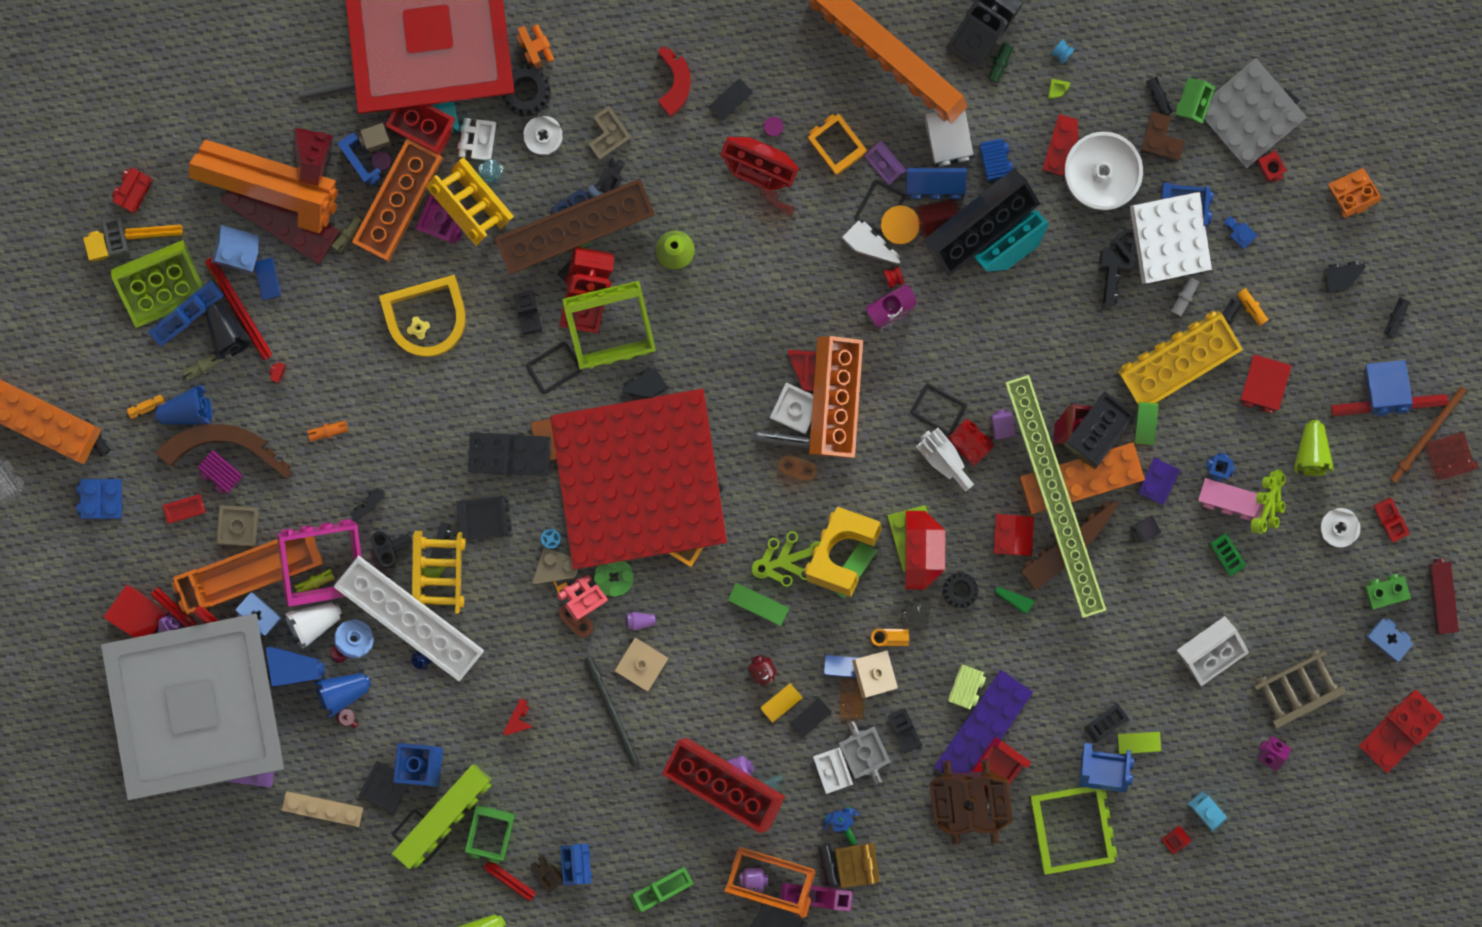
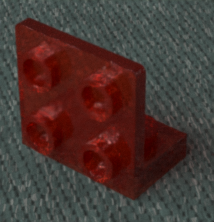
(1451, 456)

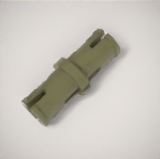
(347, 234)
(201, 367)

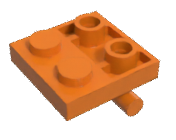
(534, 47)
(1354, 192)

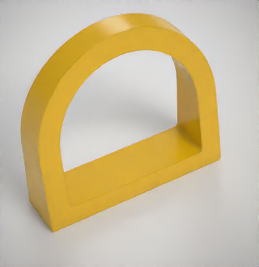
(419, 290)

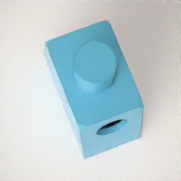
(1207, 811)

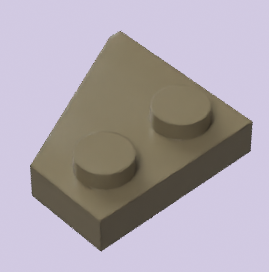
(554, 567)

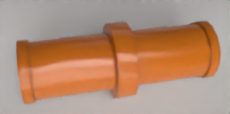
(327, 430)

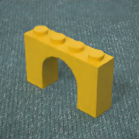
(842, 526)

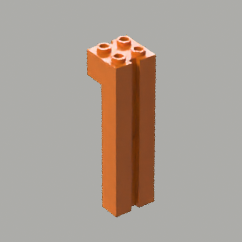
(266, 182)
(244, 573)

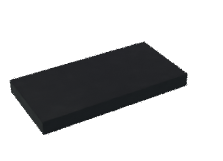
(1099, 430)

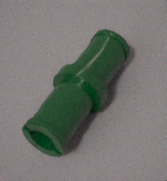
(1000, 62)

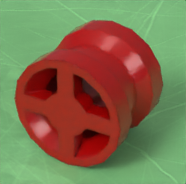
(894, 277)

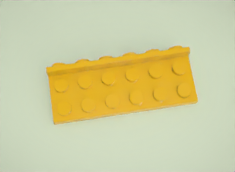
(1180, 359)

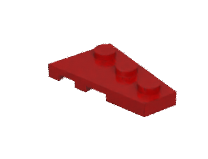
(1063, 139)

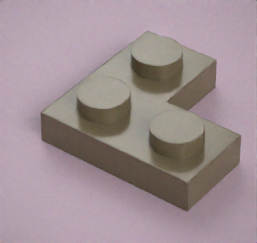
(613, 136)

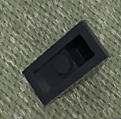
(443, 533)

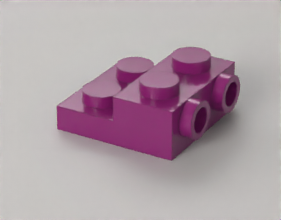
(438, 223)

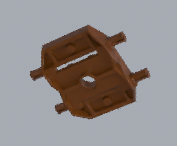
(953, 789)

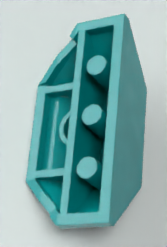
(1014, 243)

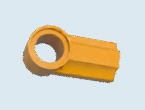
(892, 637)

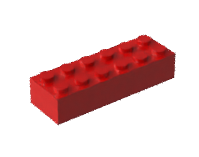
(723, 785)

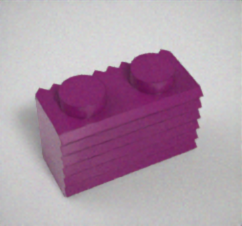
(220, 472)

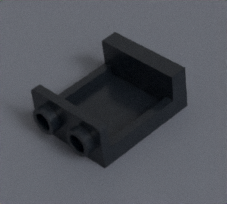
(484, 518)
(774, 917)

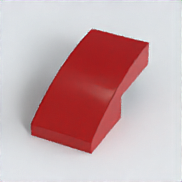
(1391, 520)

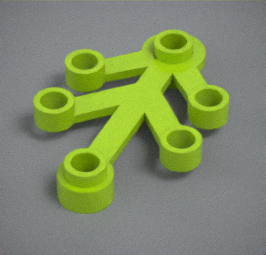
(1272, 502)
(784, 560)

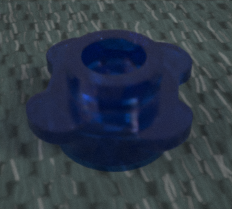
(420, 661)

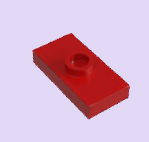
(184, 509)

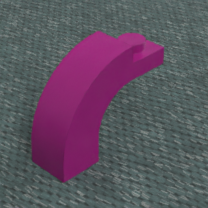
(820, 896)

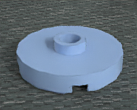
(357, 630)

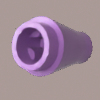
(639, 620)

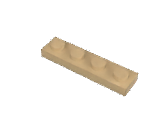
(322, 809)

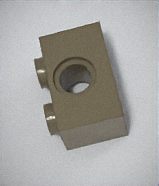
(375, 138)

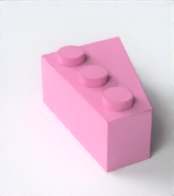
(1230, 500)

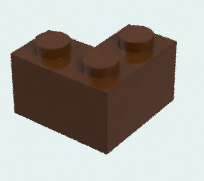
(1157, 143)

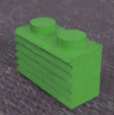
(1195, 100)

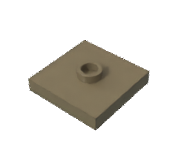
(237, 526)

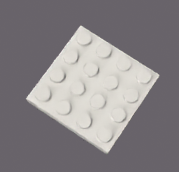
(1170, 237)

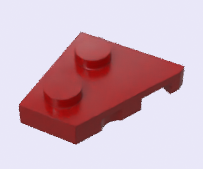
(804, 366)

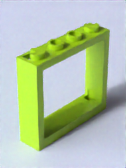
(600, 298)
(1041, 836)

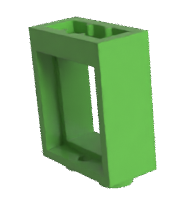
(494, 813)

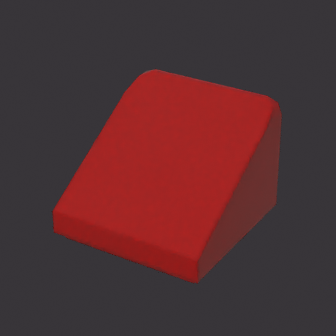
(1176, 839)

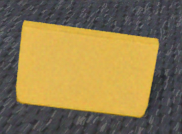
(781, 702)

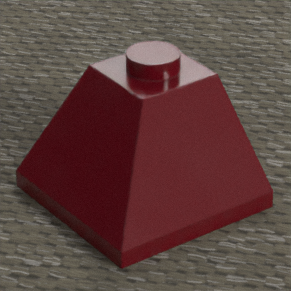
(1069, 422)

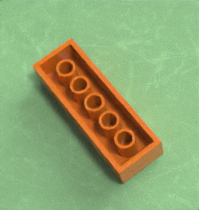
(397, 200)
(836, 397)
(46, 423)
(1115, 471)

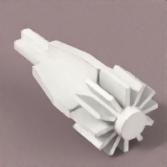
(943, 457)

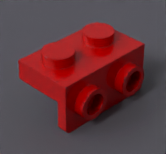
(971, 442)

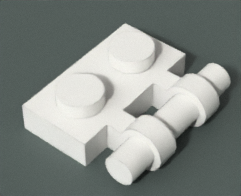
(483, 139)

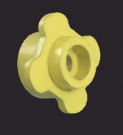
(423, 328)

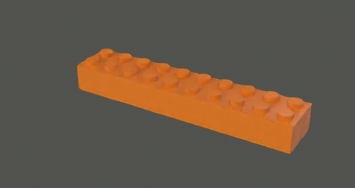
(893, 57)

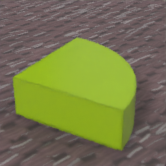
(1057, 88)

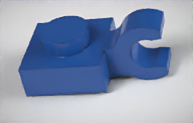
(1241, 234)

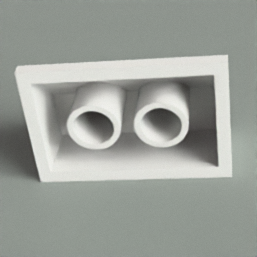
(1213, 651)

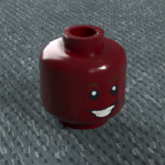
(762, 670)

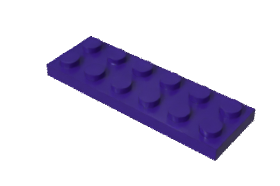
(986, 721)

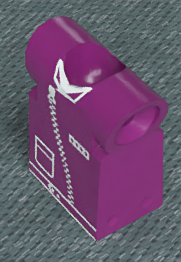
(892, 307)

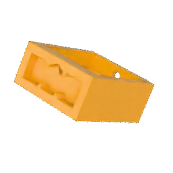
(847, 161)

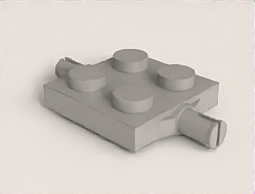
(864, 752)

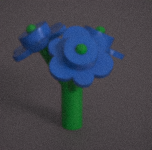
(841, 822)

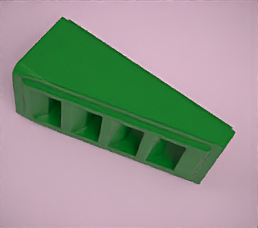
(1224, 537)
(1020, 602)

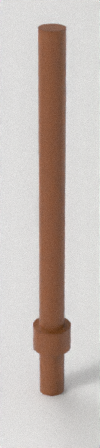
(1405, 464)

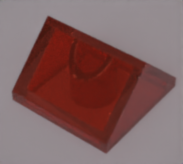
(935, 215)

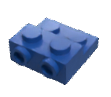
(100, 498)

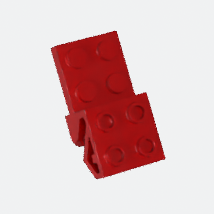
(586, 274)
(1401, 730)

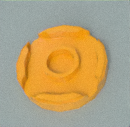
(900, 224)

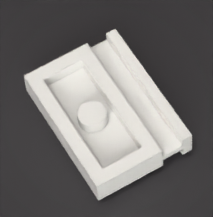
(832, 770)

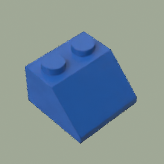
(418, 765)

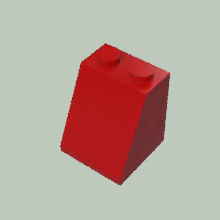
(135, 613)

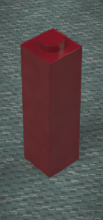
(1443, 596)

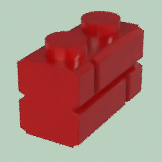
(132, 189)

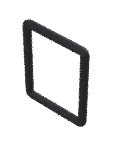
(867, 197)
(544, 355)
(946, 395)
(400, 840)

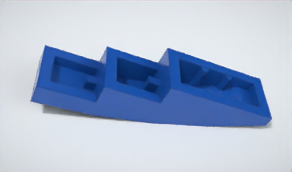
(185, 313)

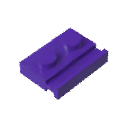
(1158, 481)

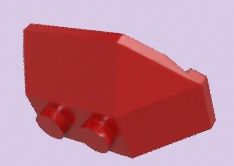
(758, 163)
(923, 550)

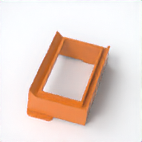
(803, 905)

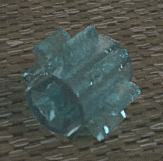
(490, 171)

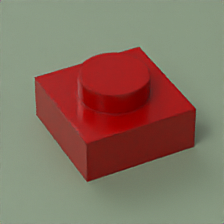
(277, 371)

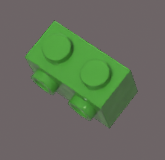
(1387, 592)

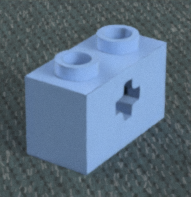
(252, 604)

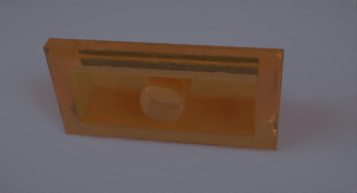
(851, 700)

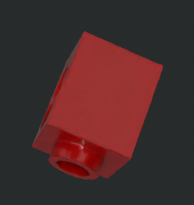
(1275, 159)

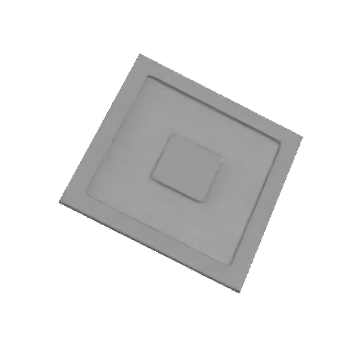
(192, 707)

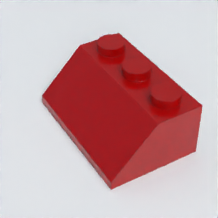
(423, 126)

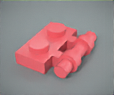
(584, 603)

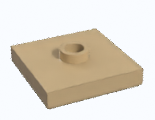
(641, 664)
(874, 674)

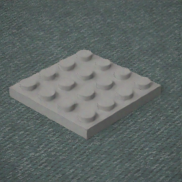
(1252, 113)

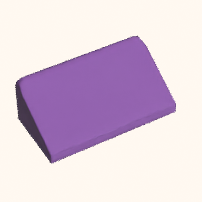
(885, 163)

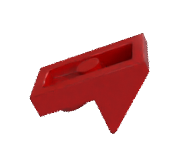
(515, 724)

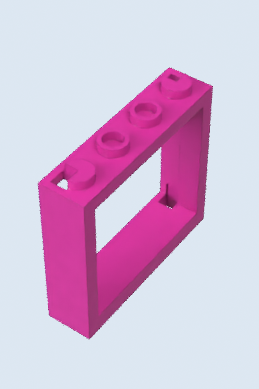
(322, 594)

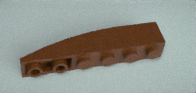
(1051, 561)

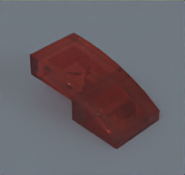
(772, 197)

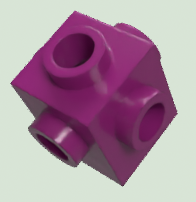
(1273, 753)

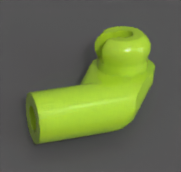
(434, 572)

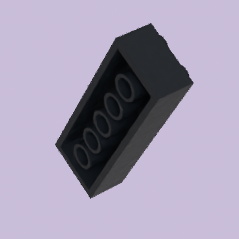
(981, 222)

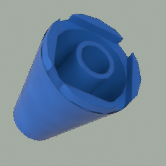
(186, 408)
(341, 691)

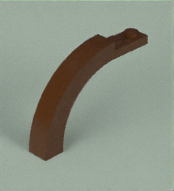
(187, 440)

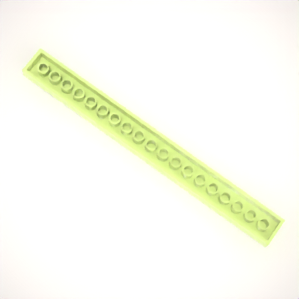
(1055, 496)

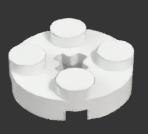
(532, 138)
(1349, 521)

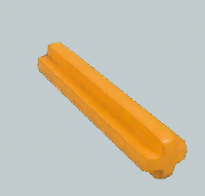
(153, 232)

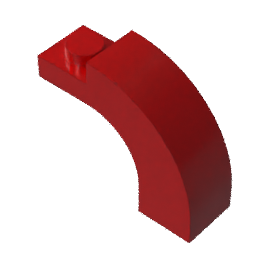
(679, 93)

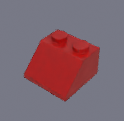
(1013, 535)

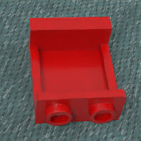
(1265, 384)
(1002, 760)

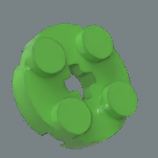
(614, 588)

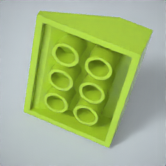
(156, 283)

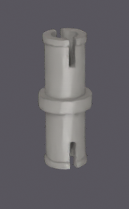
(1185, 296)

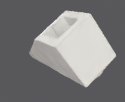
(865, 243)

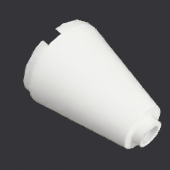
(312, 621)

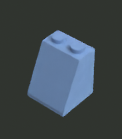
(235, 249)

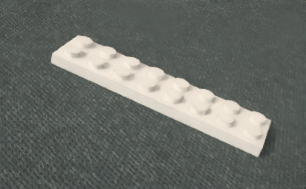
(408, 618)

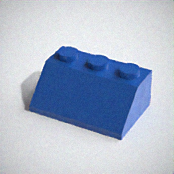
(935, 183)

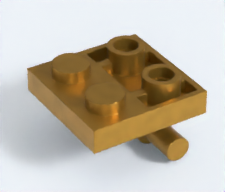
(857, 865)

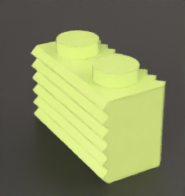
(966, 687)

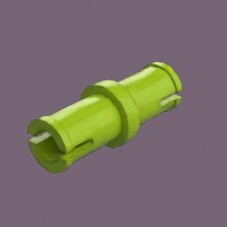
(315, 581)

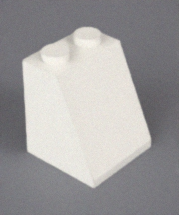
(948, 140)

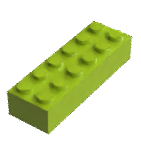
(442, 815)

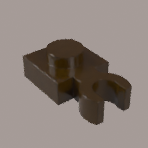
(549, 876)

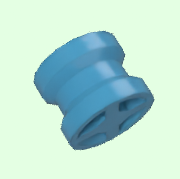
(1062, 51)
(549, 540)

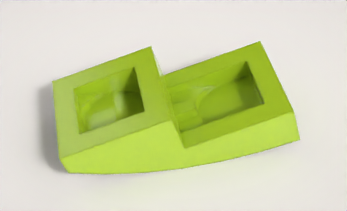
(1139, 742)

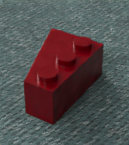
(311, 154)

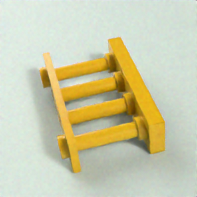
(479, 191)
(420, 562)

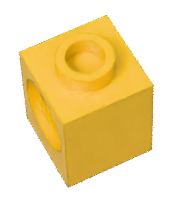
(96, 246)

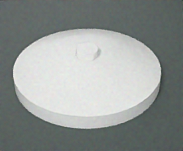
(1103, 171)

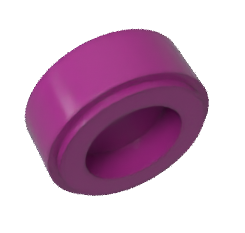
(773, 126)
(381, 160)

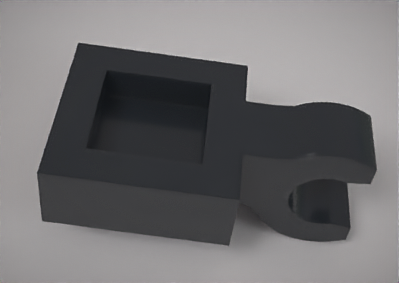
(610, 177)

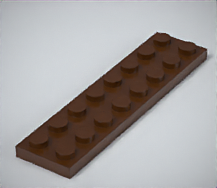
(574, 226)

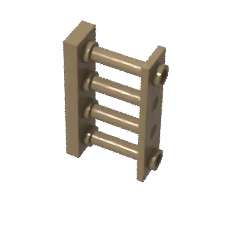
(1298, 708)

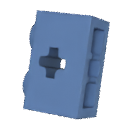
(1394, 650)

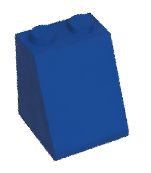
(291, 667)

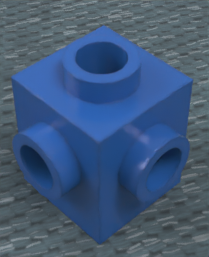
(1225, 462)

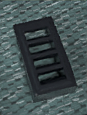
(1094, 734)

